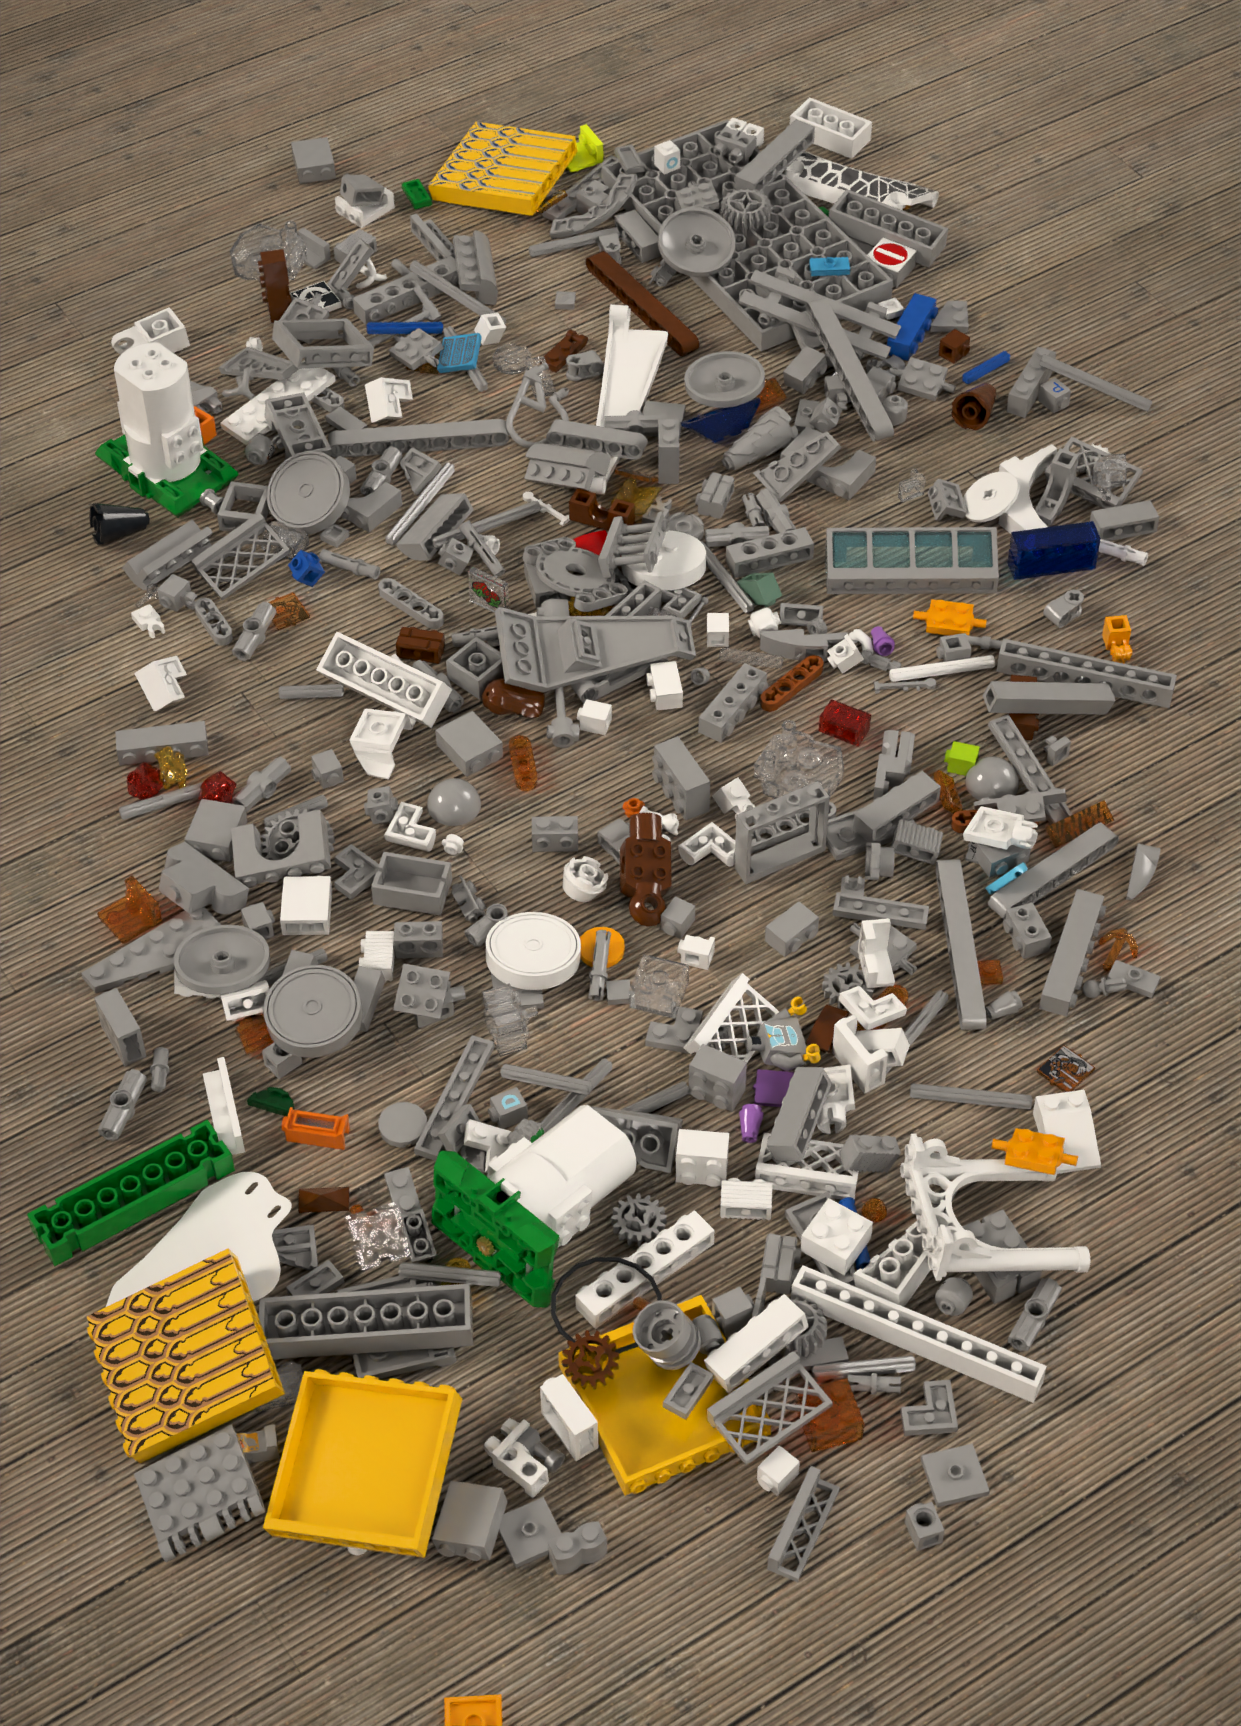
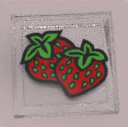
(487, 590)

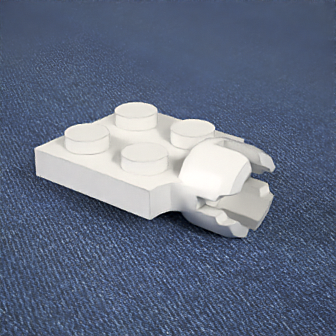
(1001, 829)
(838, 1100)

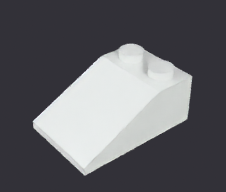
(1071, 1118)

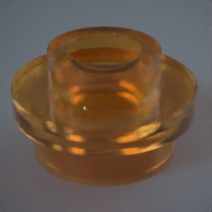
(874, 1210)

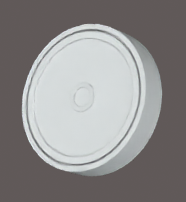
(678, 565)
(533, 950)

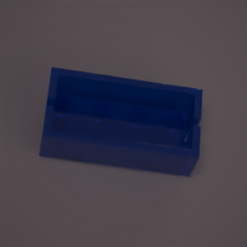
(1053, 550)

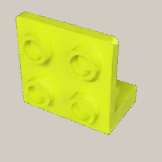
(589, 150)

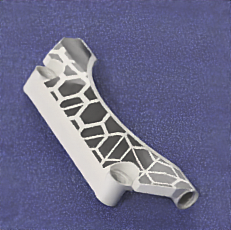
(829, 181)

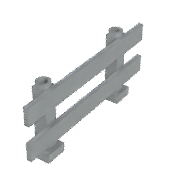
(783, 285)

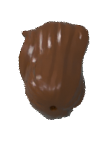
(511, 699)

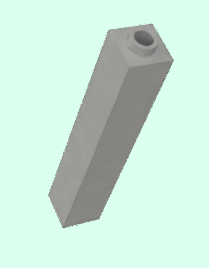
(1048, 698)

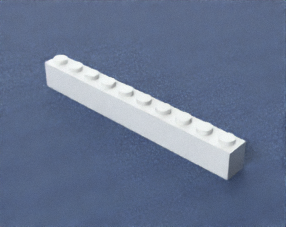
(920, 1334)

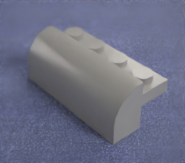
(476, 266)
(565, 465)
(168, 555)

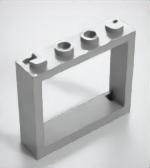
(356, 354)
(788, 852)

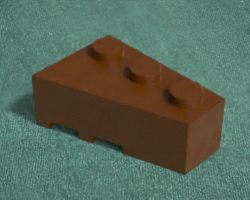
(275, 282)

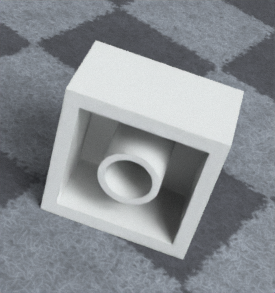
(702, 1157)
(836, 1236)

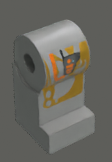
(260, 1444)

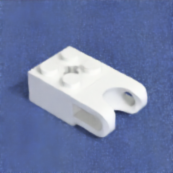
(159, 327)

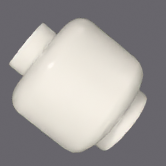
(763, 621)

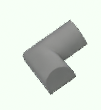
(680, 601)

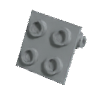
(422, 991)

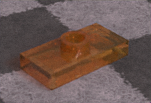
(948, 792)

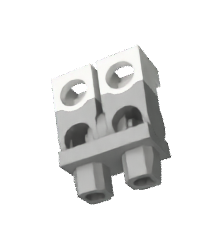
(739, 142)

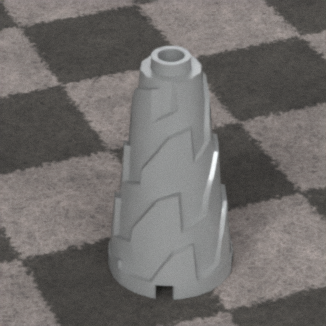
(762, 439)

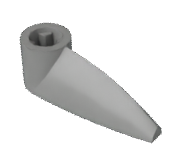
(1143, 869)

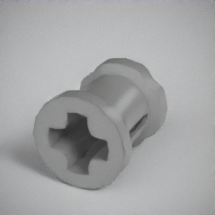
(210, 499)

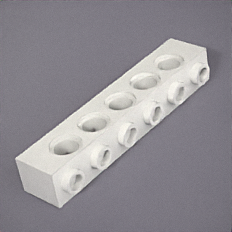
(660, 1266)

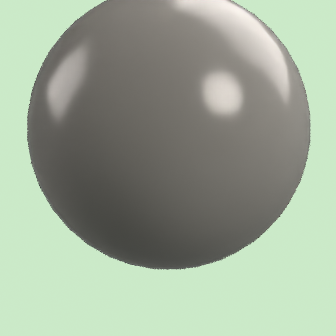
(992, 778)
(453, 802)

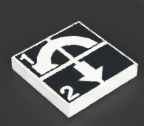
(329, 301)

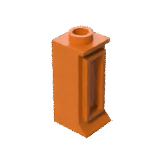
(315, 1128)

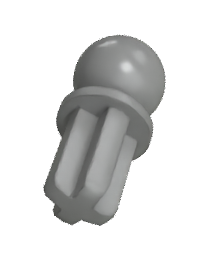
(1093, 988)

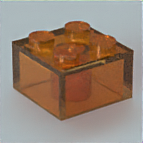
(837, 1424)

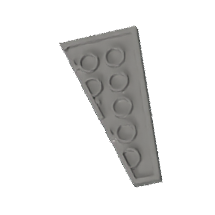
(148, 953)

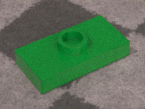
(416, 194)

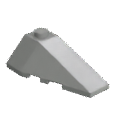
(651, 1136)

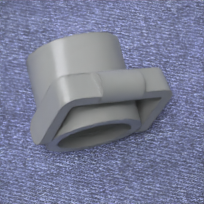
(878, 861)

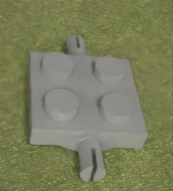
(698, 196)
(305, 310)
(416, 349)
(922, 379)
(898, 949)

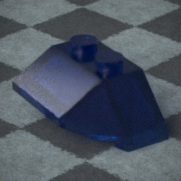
(723, 421)

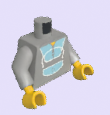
(782, 1040)

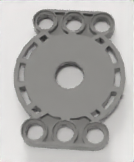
(559, 556)

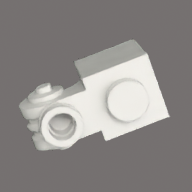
(733, 797)

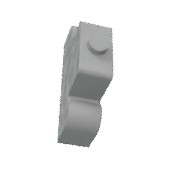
(196, 882)

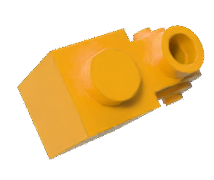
(1117, 637)

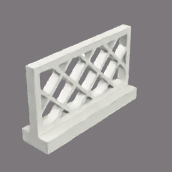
(721, 1012)
(806, 1179)

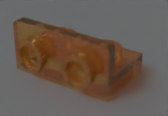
(770, 395)
(253, 1035)

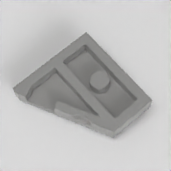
(952, 316)

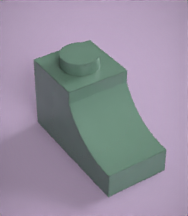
(761, 588)

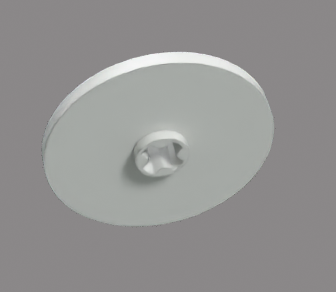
(991, 496)

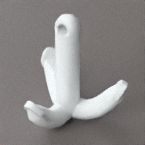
(371, 273)

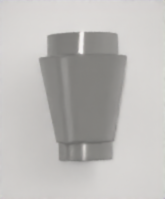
(1004, 1005)

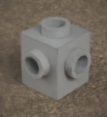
(455, 556)
(381, 805)

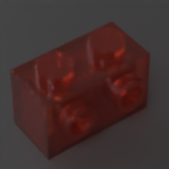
(844, 722)

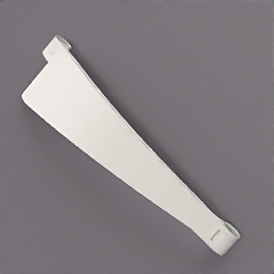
(628, 374)

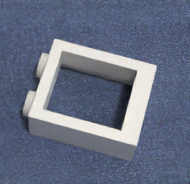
(569, 1417)

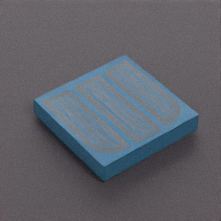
(459, 353)

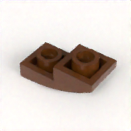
(823, 1029)

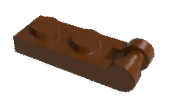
(558, 354)

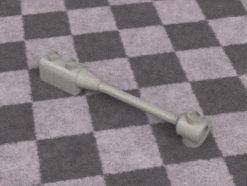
(562, 729)

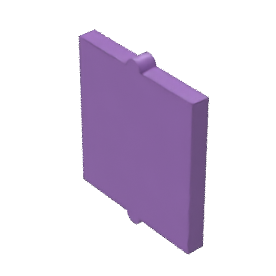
(771, 1087)

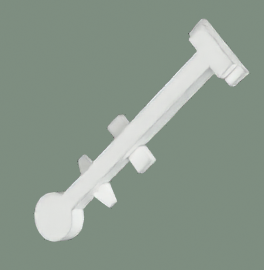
(529, 497)

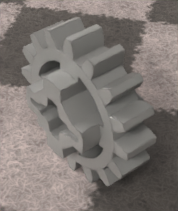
(842, 980)
(638, 1220)

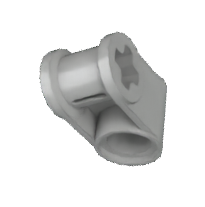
(611, 245)
(585, 365)
(1064, 608)

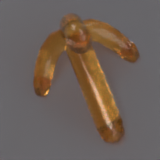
(1121, 935)

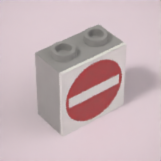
(894, 259)

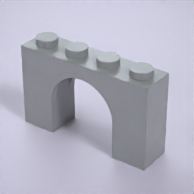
(840, 480)
(374, 508)
(309, 856)
(368, 981)

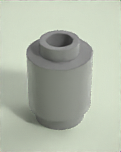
(709, 1332)

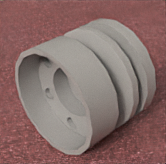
(666, 1335)

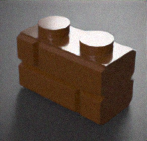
(420, 645)

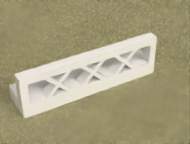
(223, 1108)

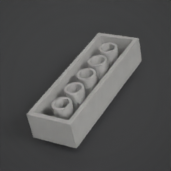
(873, 220)

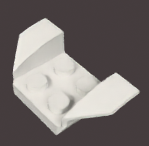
(376, 738)

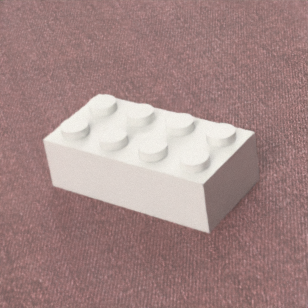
(834, 127)

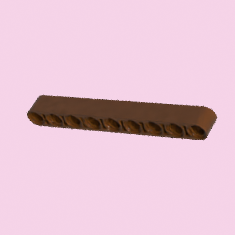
(642, 302)

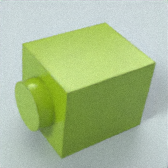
(961, 757)

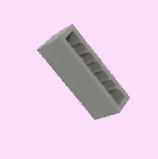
(441, 517)

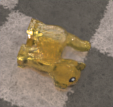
(171, 768)

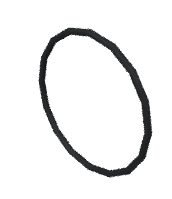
(585, 1263)

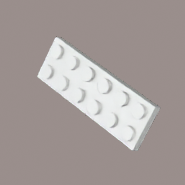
(250, 418)

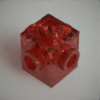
(144, 781)
(217, 788)

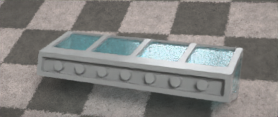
(912, 560)

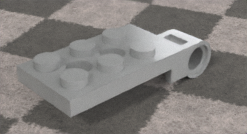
(603, 685)

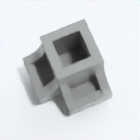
(591, 195)

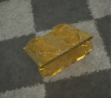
(640, 496)

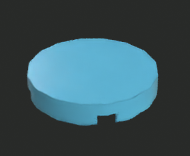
(1006, 878)

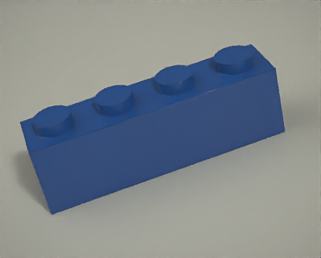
(913, 323)

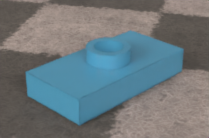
(829, 266)

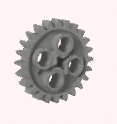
(278, 839)

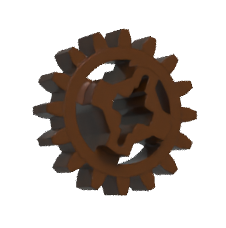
(598, 1353)

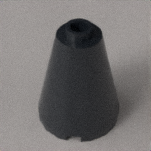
(116, 521)

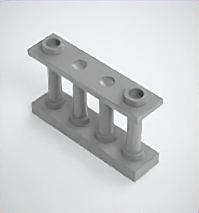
(618, 537)

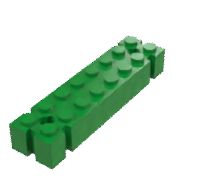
(130, 1192)

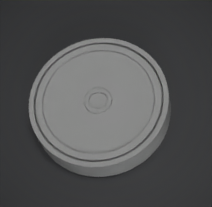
(308, 491)
(313, 1011)

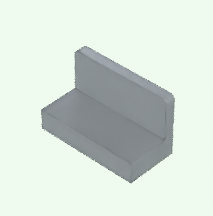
(317, 249)

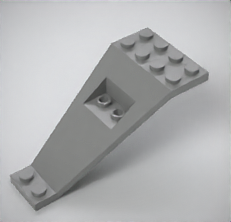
(566, 650)

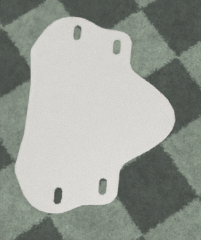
(217, 1221)

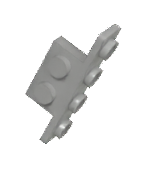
(1029, 804)

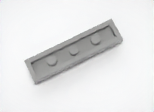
(871, 908)

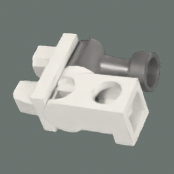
(515, 1455)

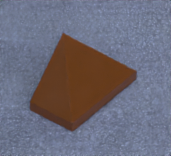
(323, 1199)

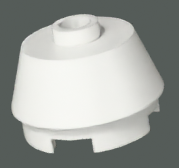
(584, 879)

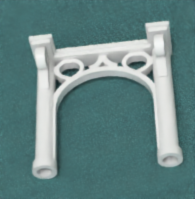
(949, 1244)

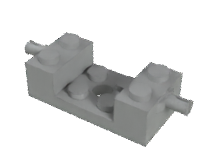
(291, 411)

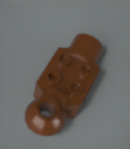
(645, 868)

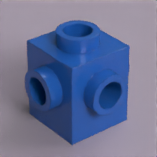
(306, 568)

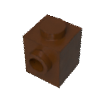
(954, 346)

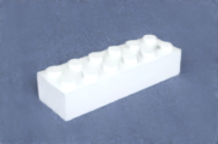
(384, 679)

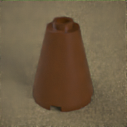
(974, 407)

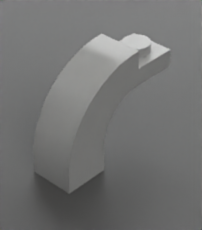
(1059, 486)

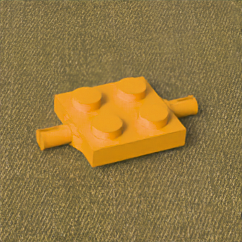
(949, 618)
(1035, 1151)

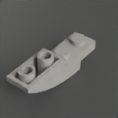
(797, 646)
(414, 1222)

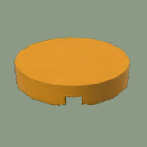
(616, 946)

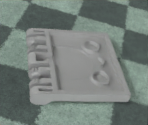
(398, 1362)
(196, 1489)

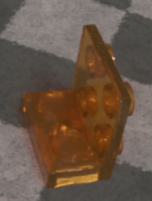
(132, 913)

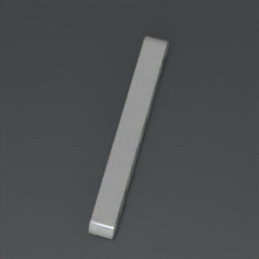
(849, 369)
(421, 437)
(960, 945)

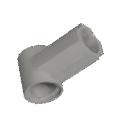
(478, 931)

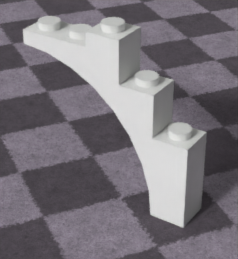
(1022, 514)

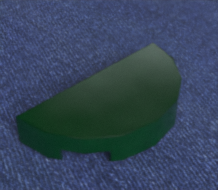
(272, 1100)

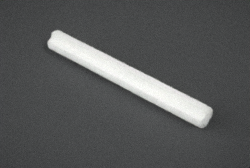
(942, 668)

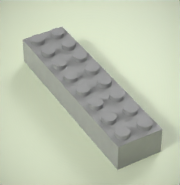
(368, 1321)

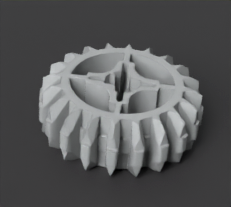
(745, 209)
(813, 1336)

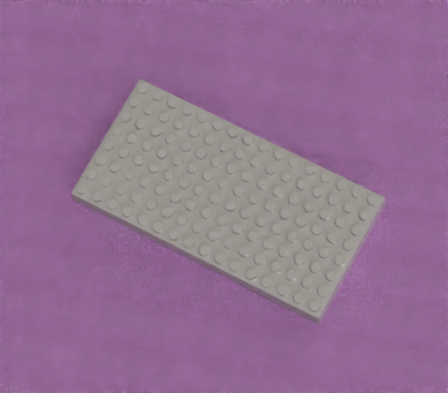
(788, 240)

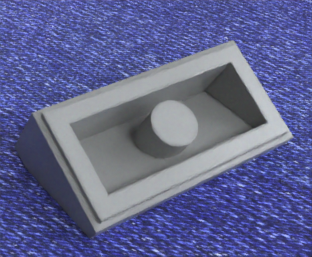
(799, 614)

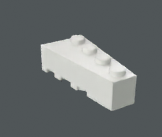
(897, 1270)

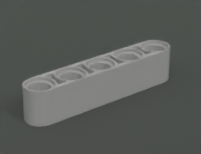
(597, 438)

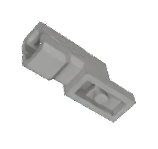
(890, 768)

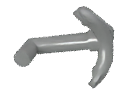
(243, 386)

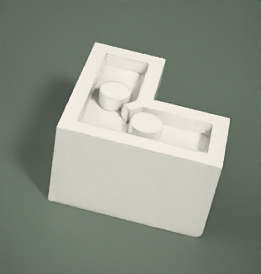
(385, 398)
(160, 682)
(874, 954)

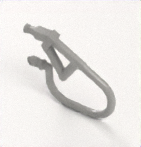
(533, 378)

